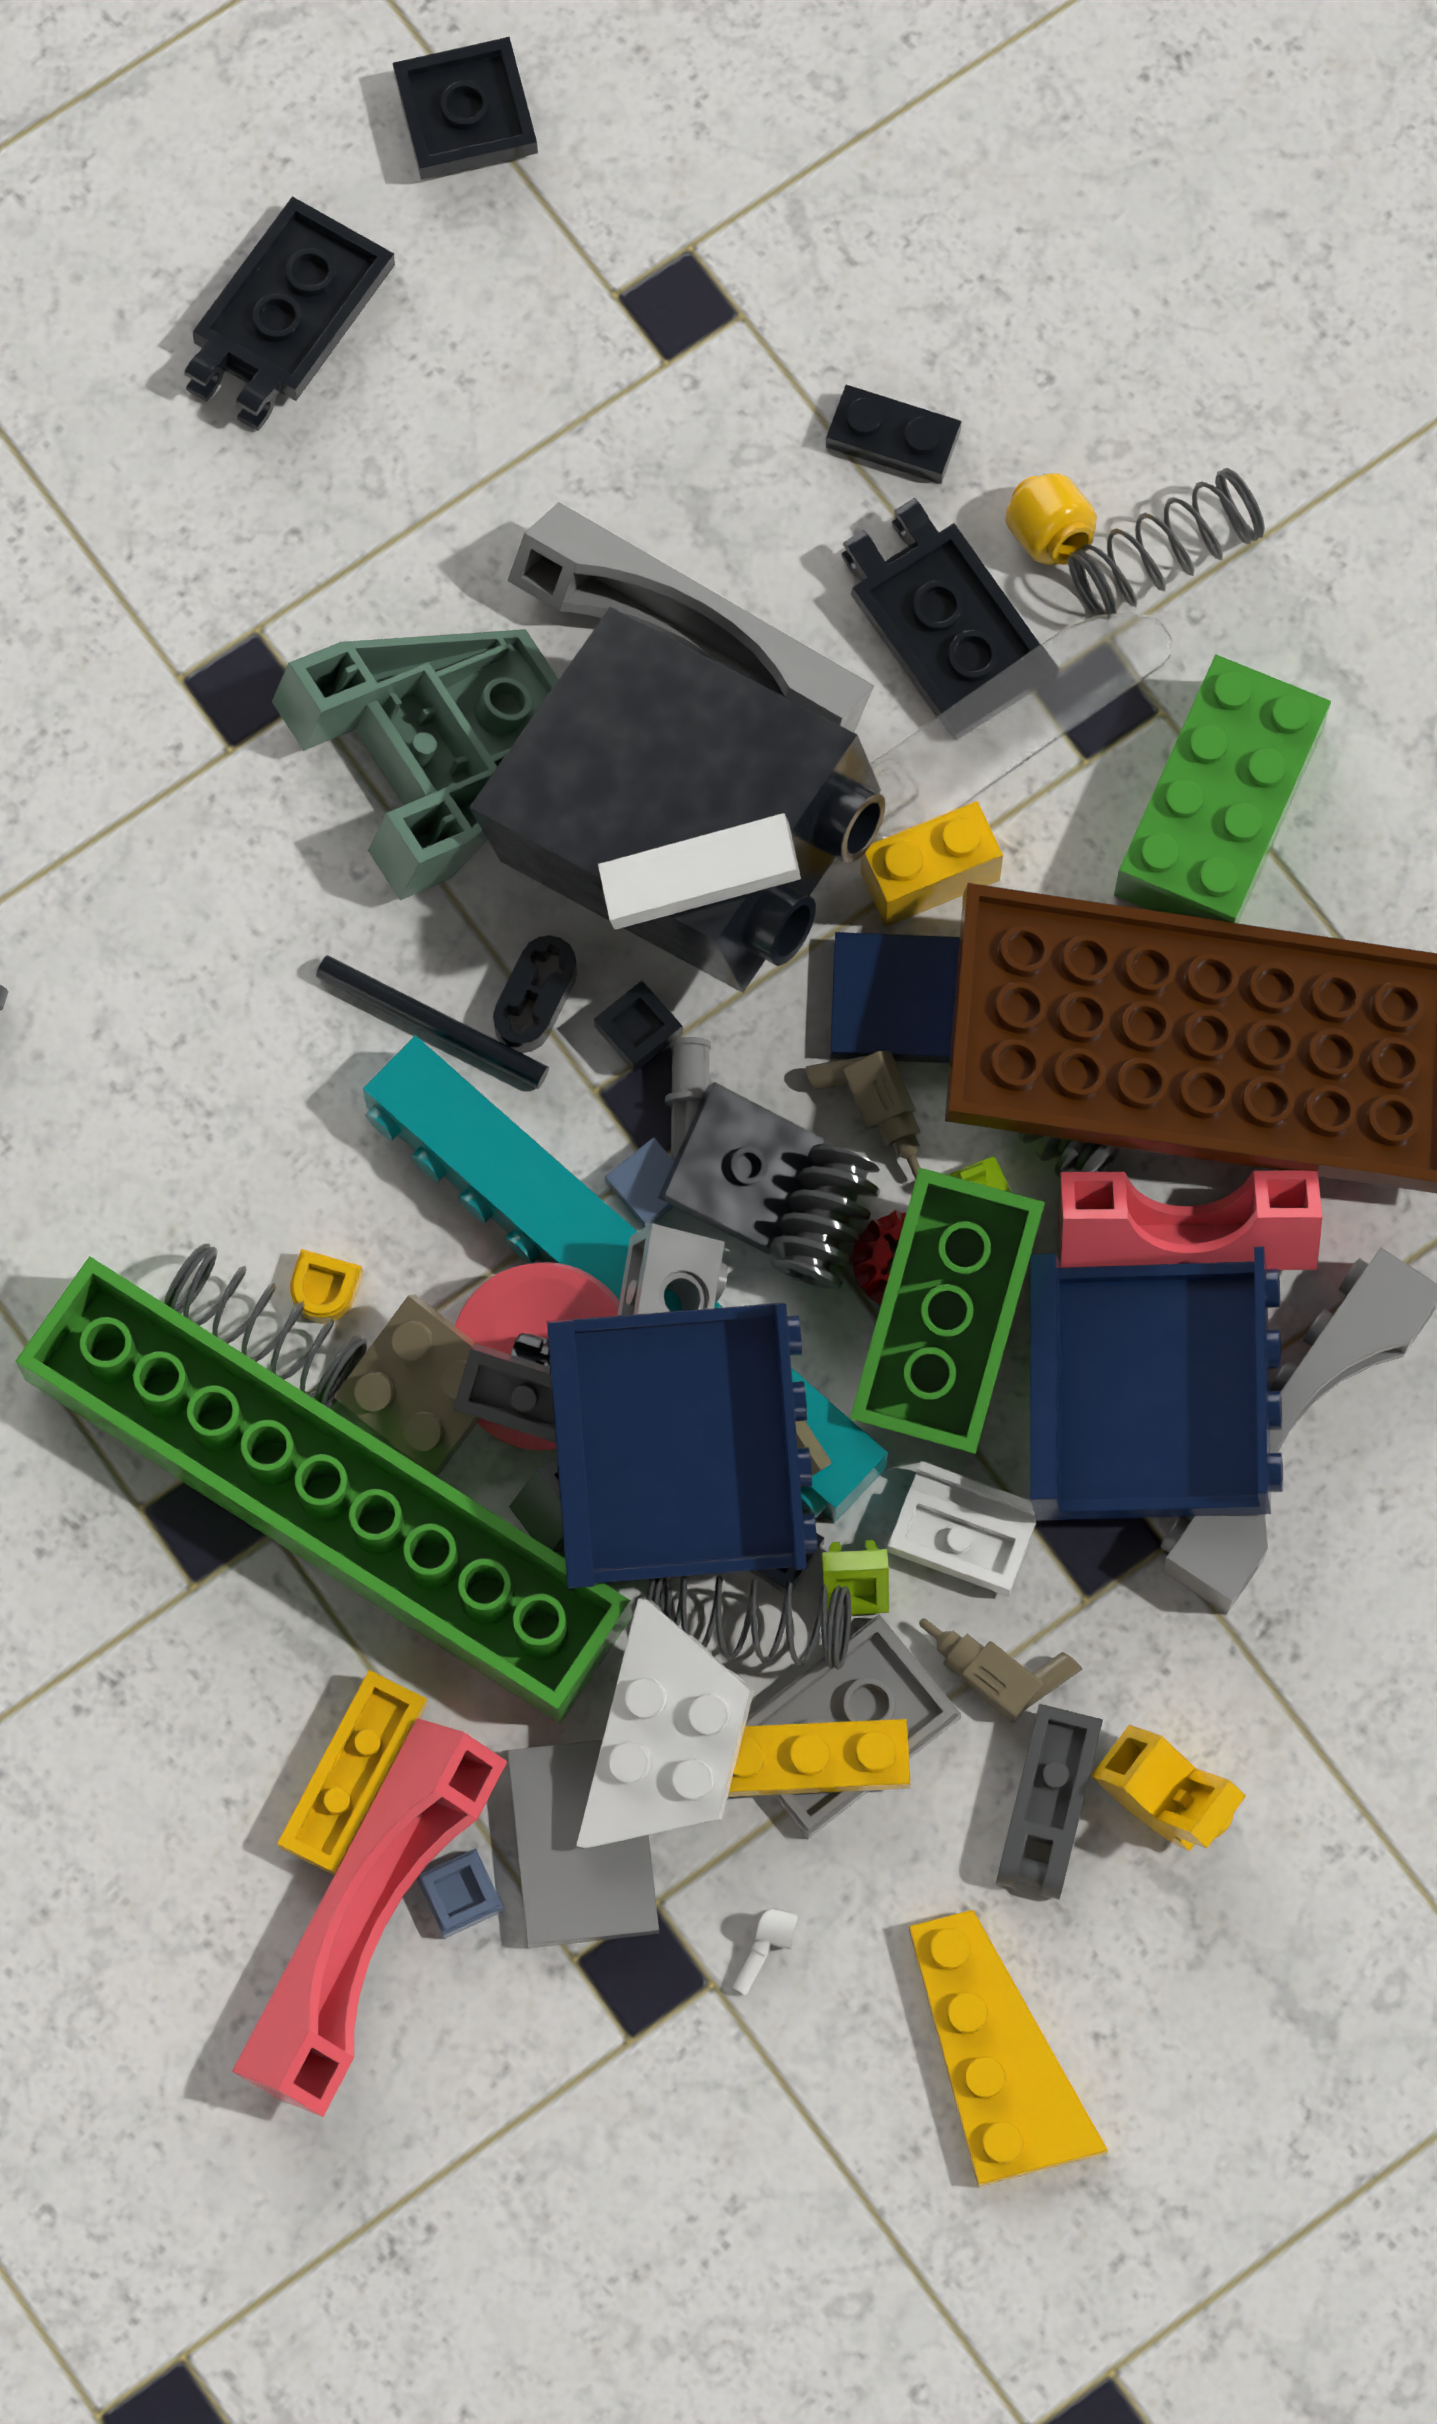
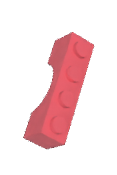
(1114, 1224)

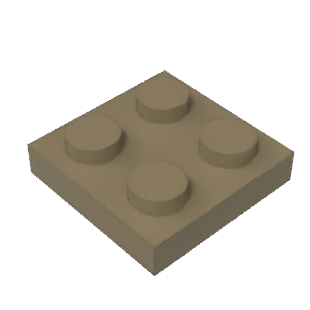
(411, 1384)

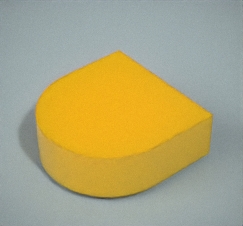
(324, 1285)

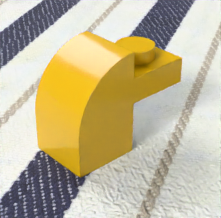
(1167, 1790)

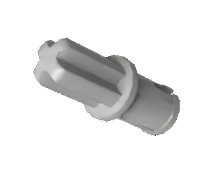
(689, 1084)

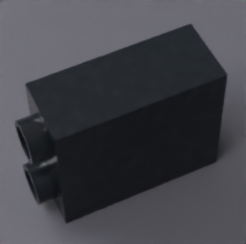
(668, 747)

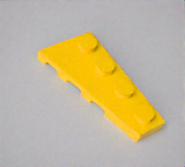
(1001, 2070)

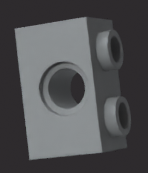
(673, 1261)

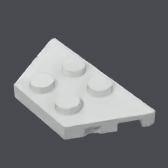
(666, 1736)

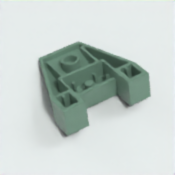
(436, 724)

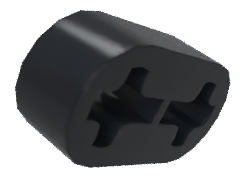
(522, 987)

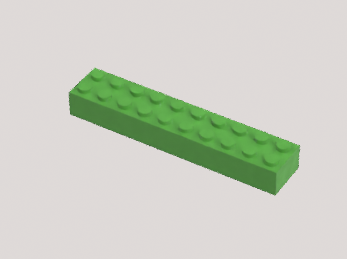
(323, 1489)

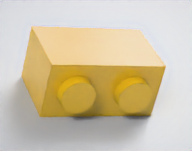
(931, 863)

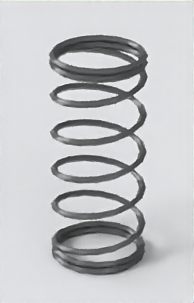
(1080, 560)
(340, 1366)
(834, 1628)

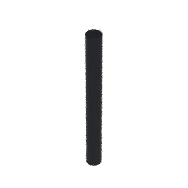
(432, 1021)

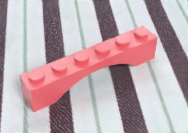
(310, 2020)

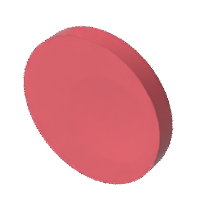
(522, 1302)

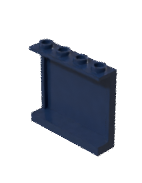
(1153, 1389)
(680, 1443)

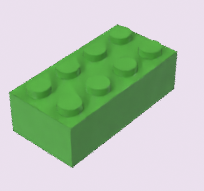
(1222, 794)
(947, 1310)

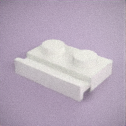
(963, 1528)

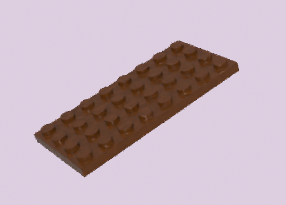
(1195, 1038)

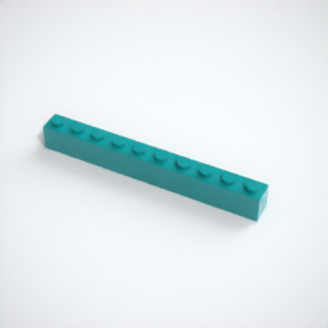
(562, 1222)

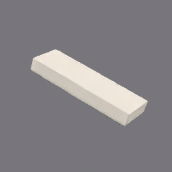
(699, 871)

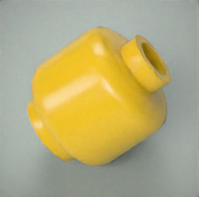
(1050, 518)

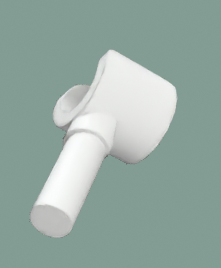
(774, 1928)

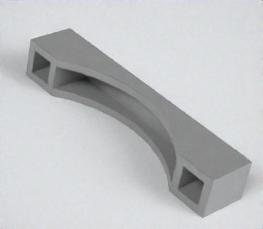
(589, 569)
(1373, 1325)

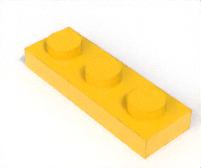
(822, 1758)
(351, 1772)

